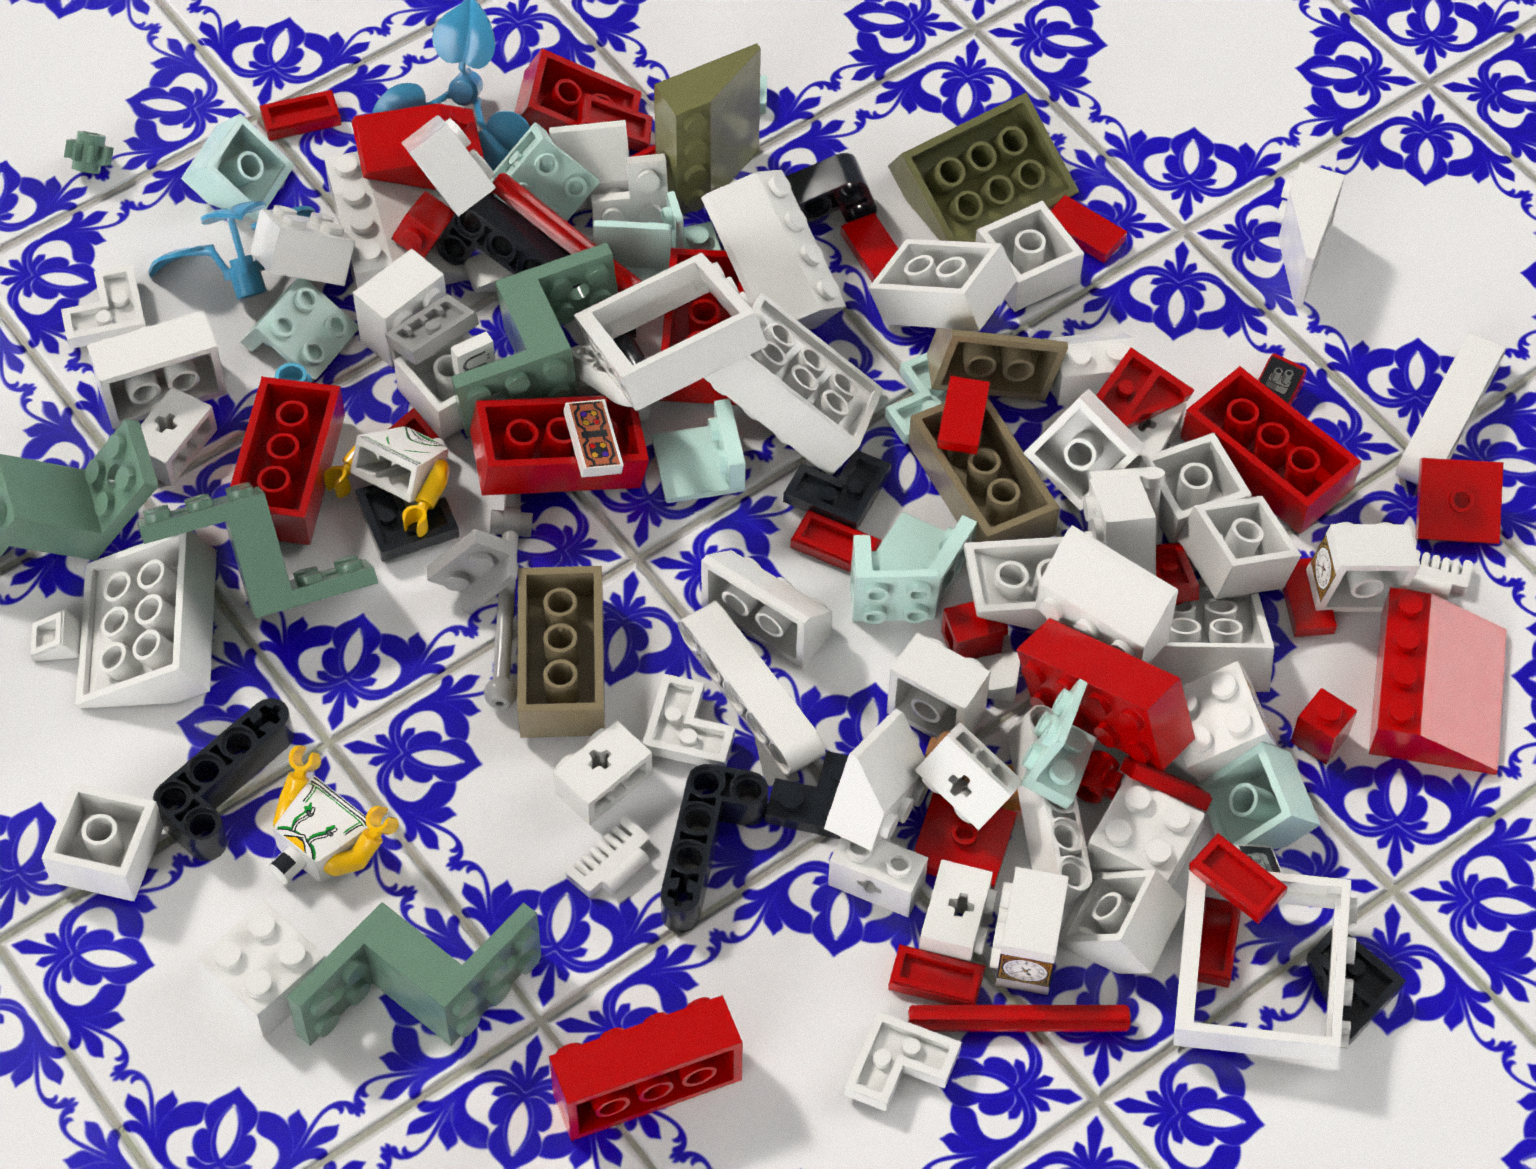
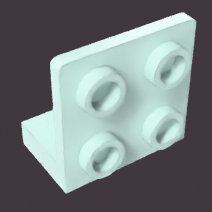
(548, 172)
(636, 245)
(303, 328)
(701, 459)
(919, 545)
(889, 593)
(1061, 752)

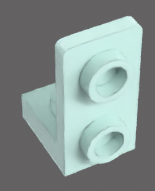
(690, 237)

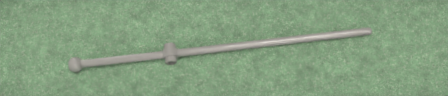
(510, 523)

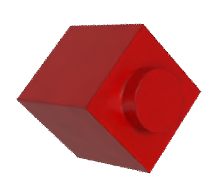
(423, 224)
(970, 634)
(1323, 726)

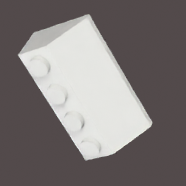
(774, 246)

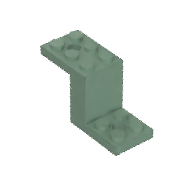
(531, 312)
(75, 508)
(257, 550)
(415, 975)

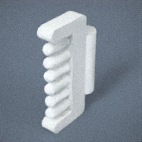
(1438, 580)
(615, 868)

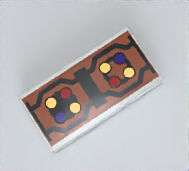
(593, 438)

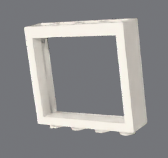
(687, 360)
(1302, 891)

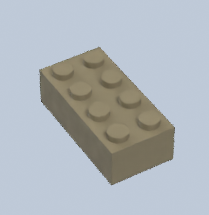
(992, 487)
(560, 651)

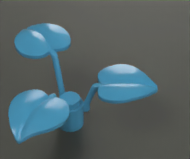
(466, 39)
(244, 272)

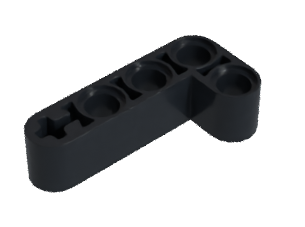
(833, 186)
(500, 235)
(265, 734)
(700, 847)

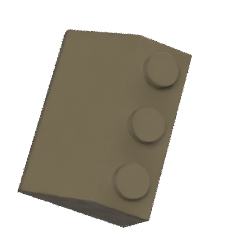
(1010, 363)

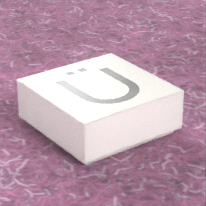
(472, 353)

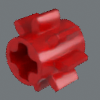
(1100, 778)

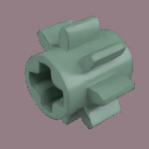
(88, 152)

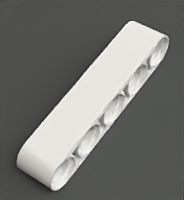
(1453, 404)
(751, 688)
(1052, 833)

